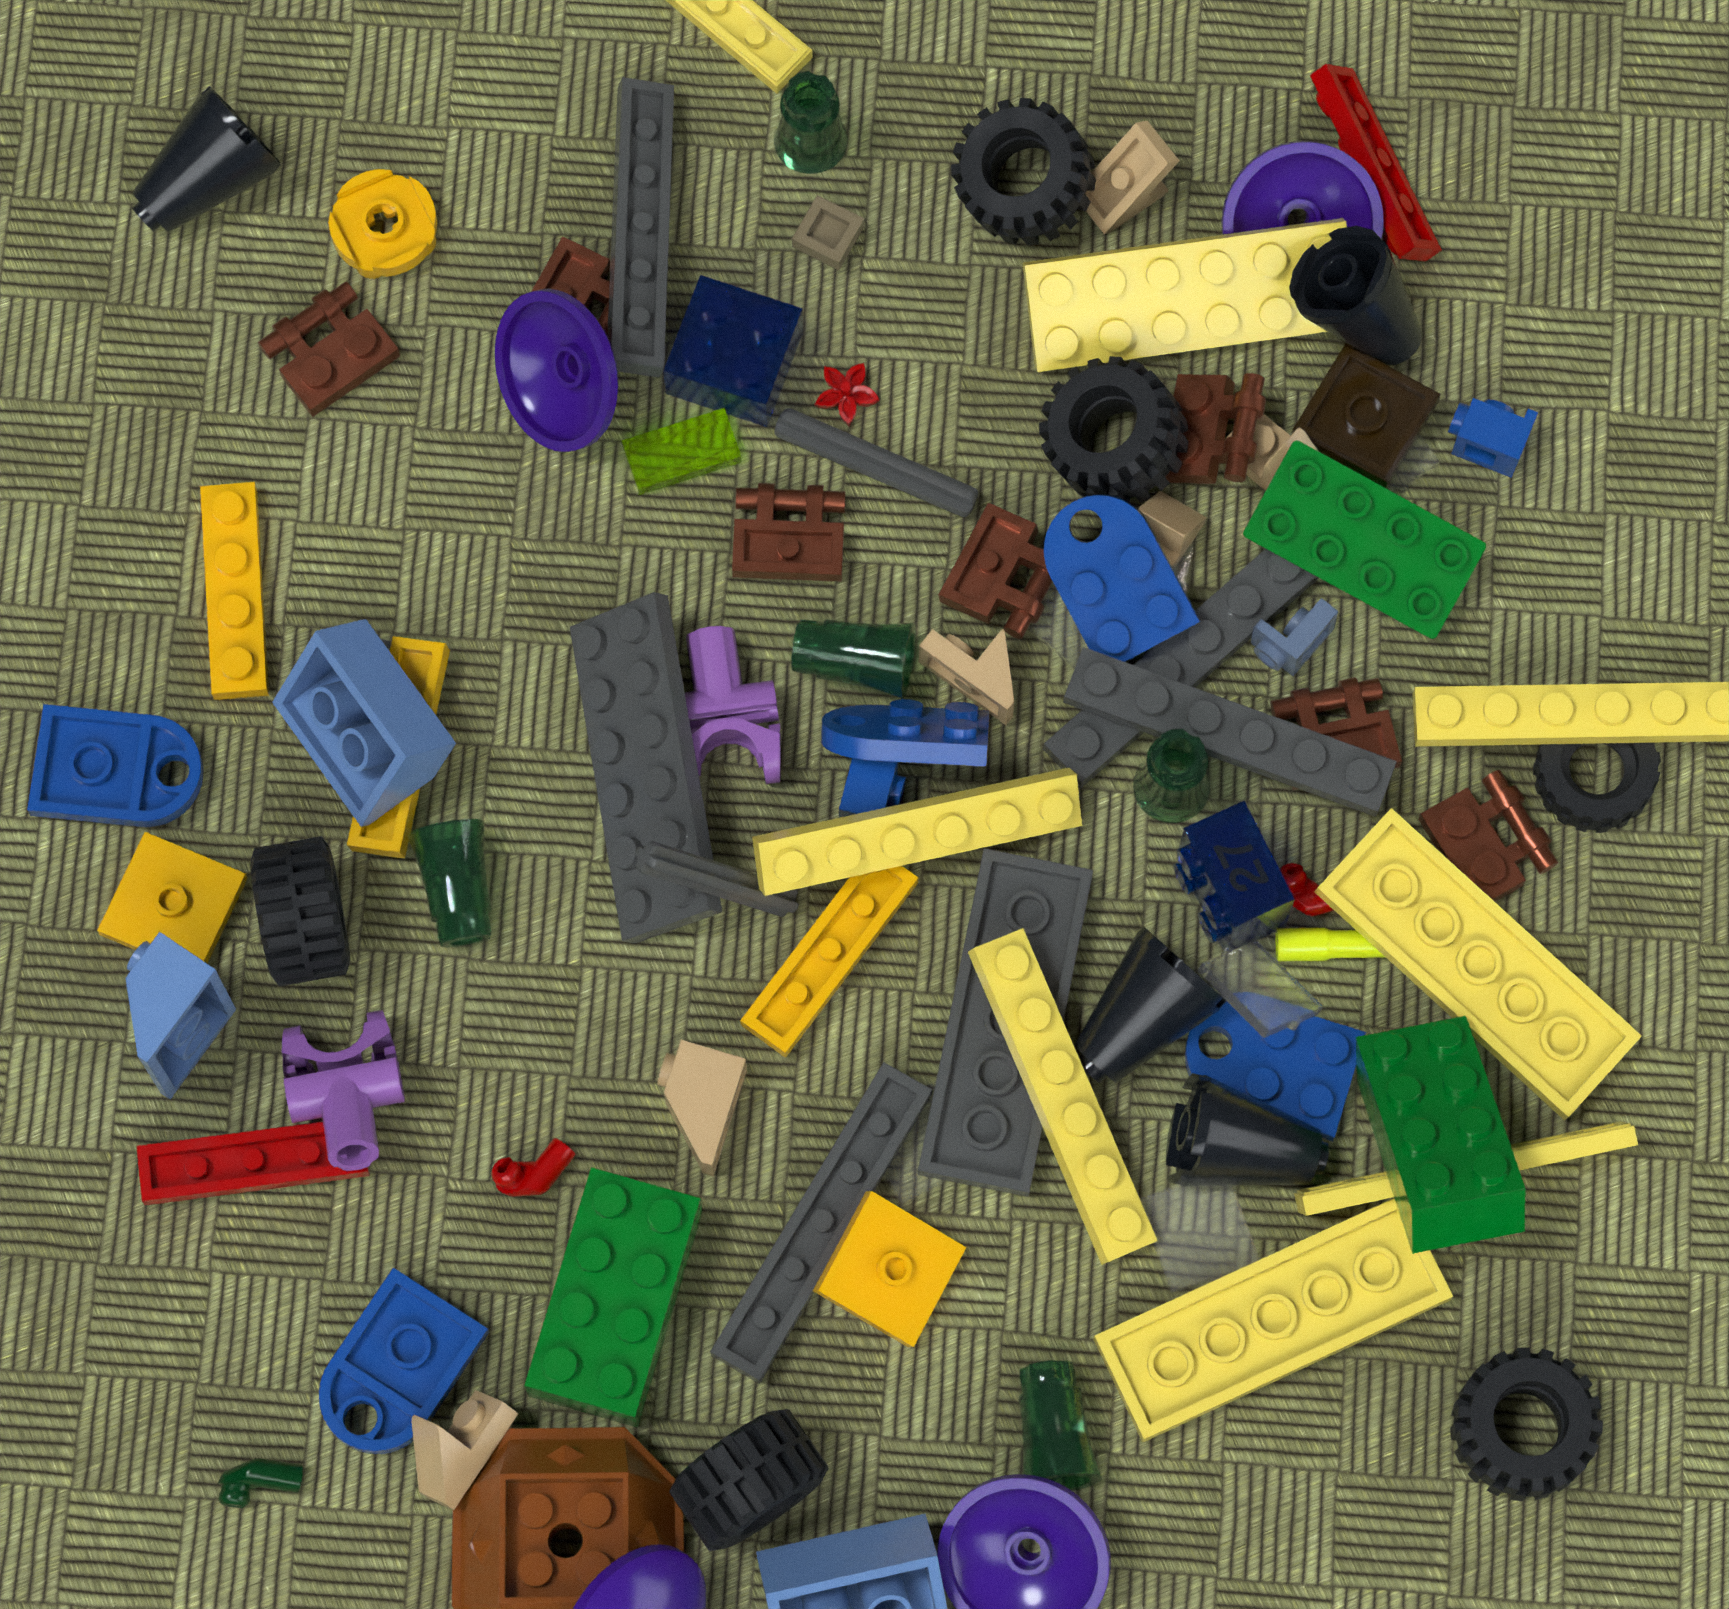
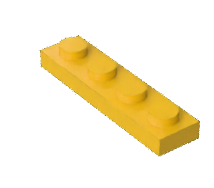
(234, 591)
(426, 668)
(826, 956)

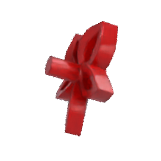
(846, 392)

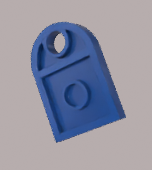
(1119, 583)
(909, 733)
(109, 767)
(1292, 1070)
(398, 1361)

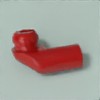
(1303, 891)
(532, 1177)

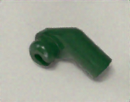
(256, 1474)

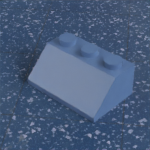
(362, 720)
(174, 1009)
(857, 1569)

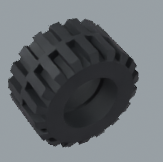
(999, 138)
(1092, 399)
(300, 911)
(1559, 1390)
(748, 1479)

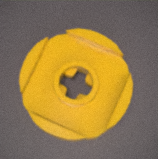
(390, 252)

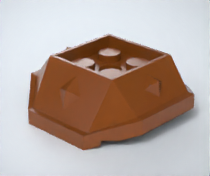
(552, 1482)

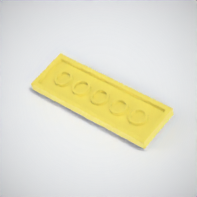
(1169, 296)
(1478, 964)
(1269, 1320)

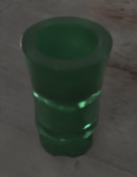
(810, 127)
(856, 653)
(1172, 793)
(454, 879)
(1055, 1426)

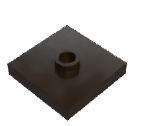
(1367, 415)

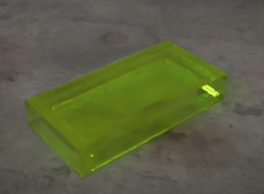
(681, 451)

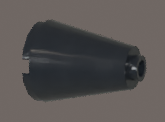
(202, 165)
(1357, 295)
(1143, 1009)
(1239, 1140)

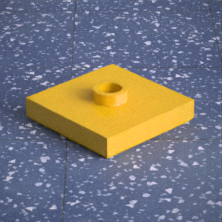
(172, 894)
(889, 1269)

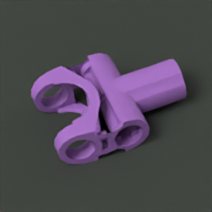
(725, 708)
(343, 1089)

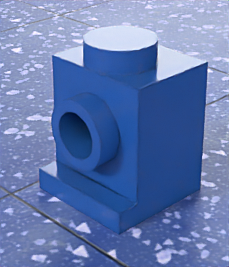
(1491, 434)
(871, 787)

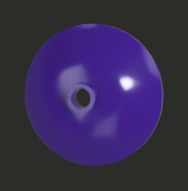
(1305, 177)
(556, 370)
(990, 1568)
(647, 1580)

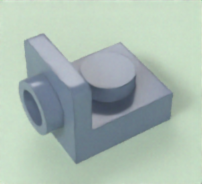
(1304, 632)

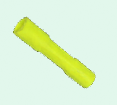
(1321, 944)

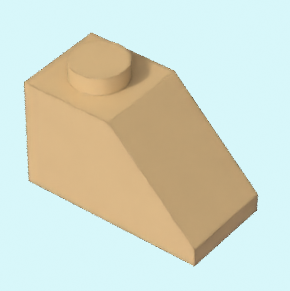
(702, 1097)

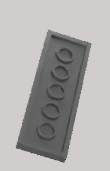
(642, 760)
(980, 1113)

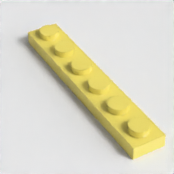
(1571, 714)
(917, 831)
(1062, 1096)

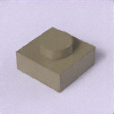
(828, 232)

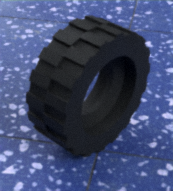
(1590, 810)

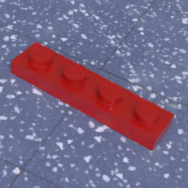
(1363, 139)
(237, 1164)

